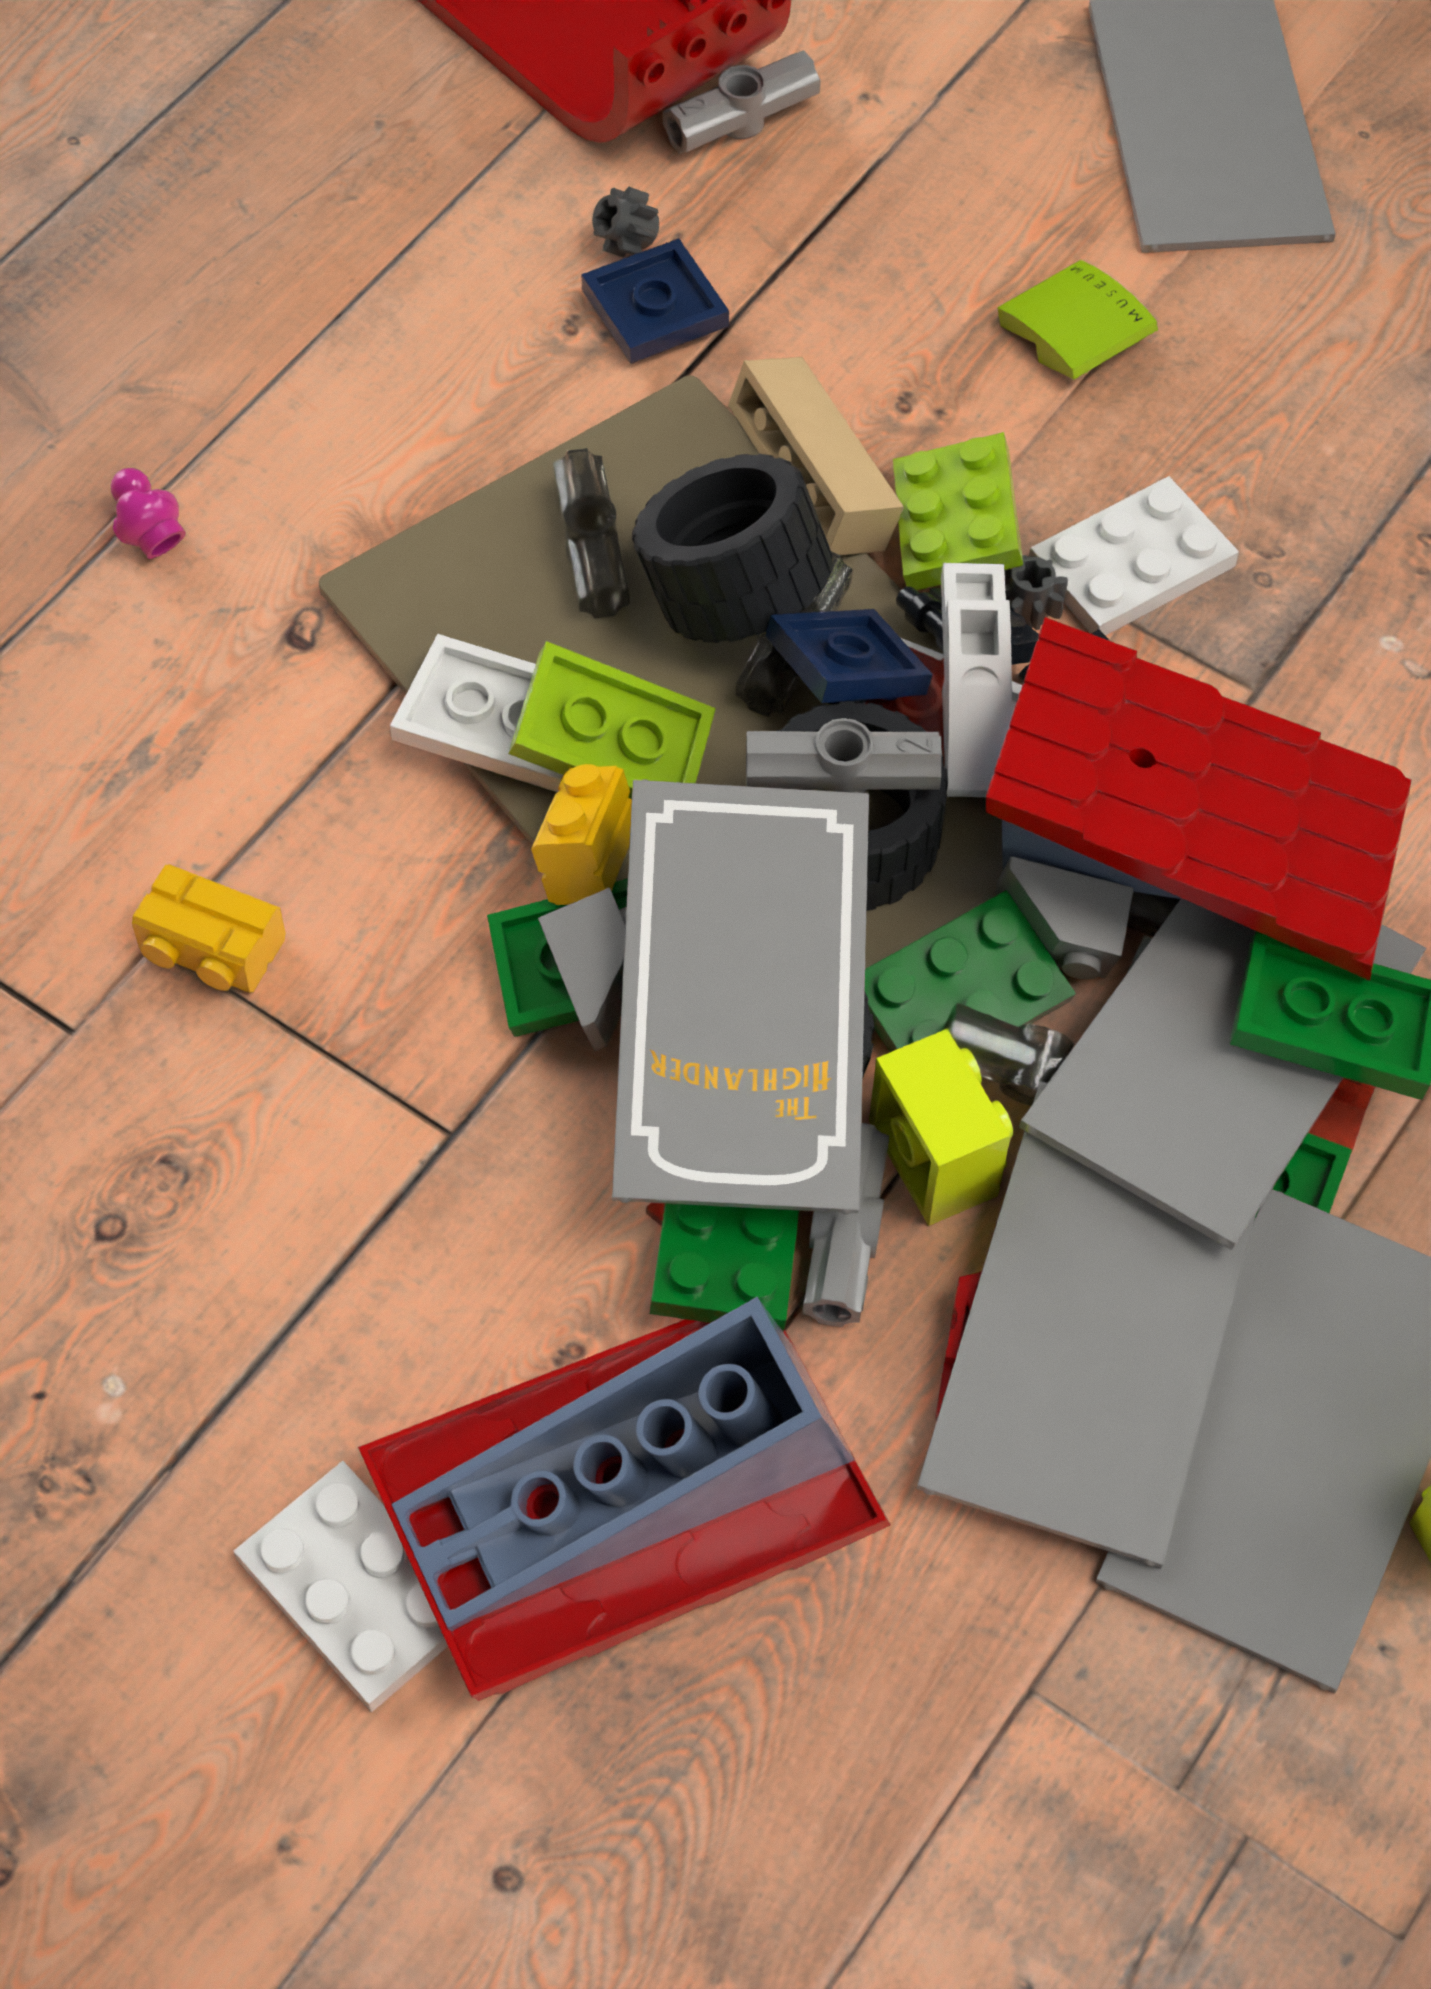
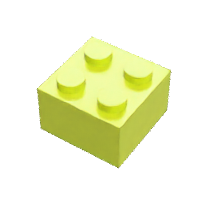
(940, 1125)

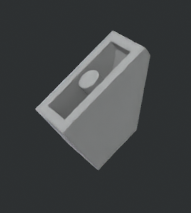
(1072, 914)
(589, 953)

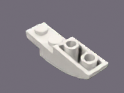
(975, 674)

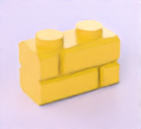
(584, 833)
(208, 929)

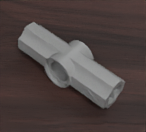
(741, 102)
(874, 759)
(847, 1242)

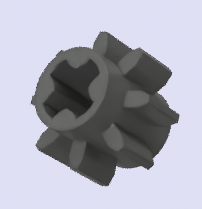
(625, 221)
(1035, 590)

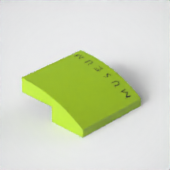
(1077, 319)

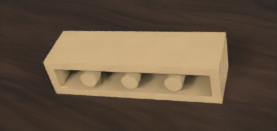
(796, 420)

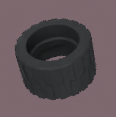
(732, 547)
(908, 846)

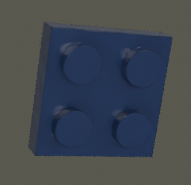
(655, 300)
(848, 655)

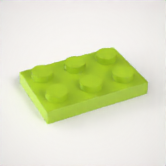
(956, 509)
(605, 717)

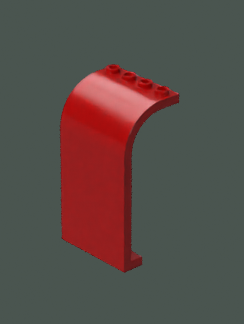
(612, 61)

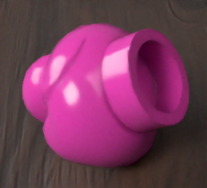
(145, 515)

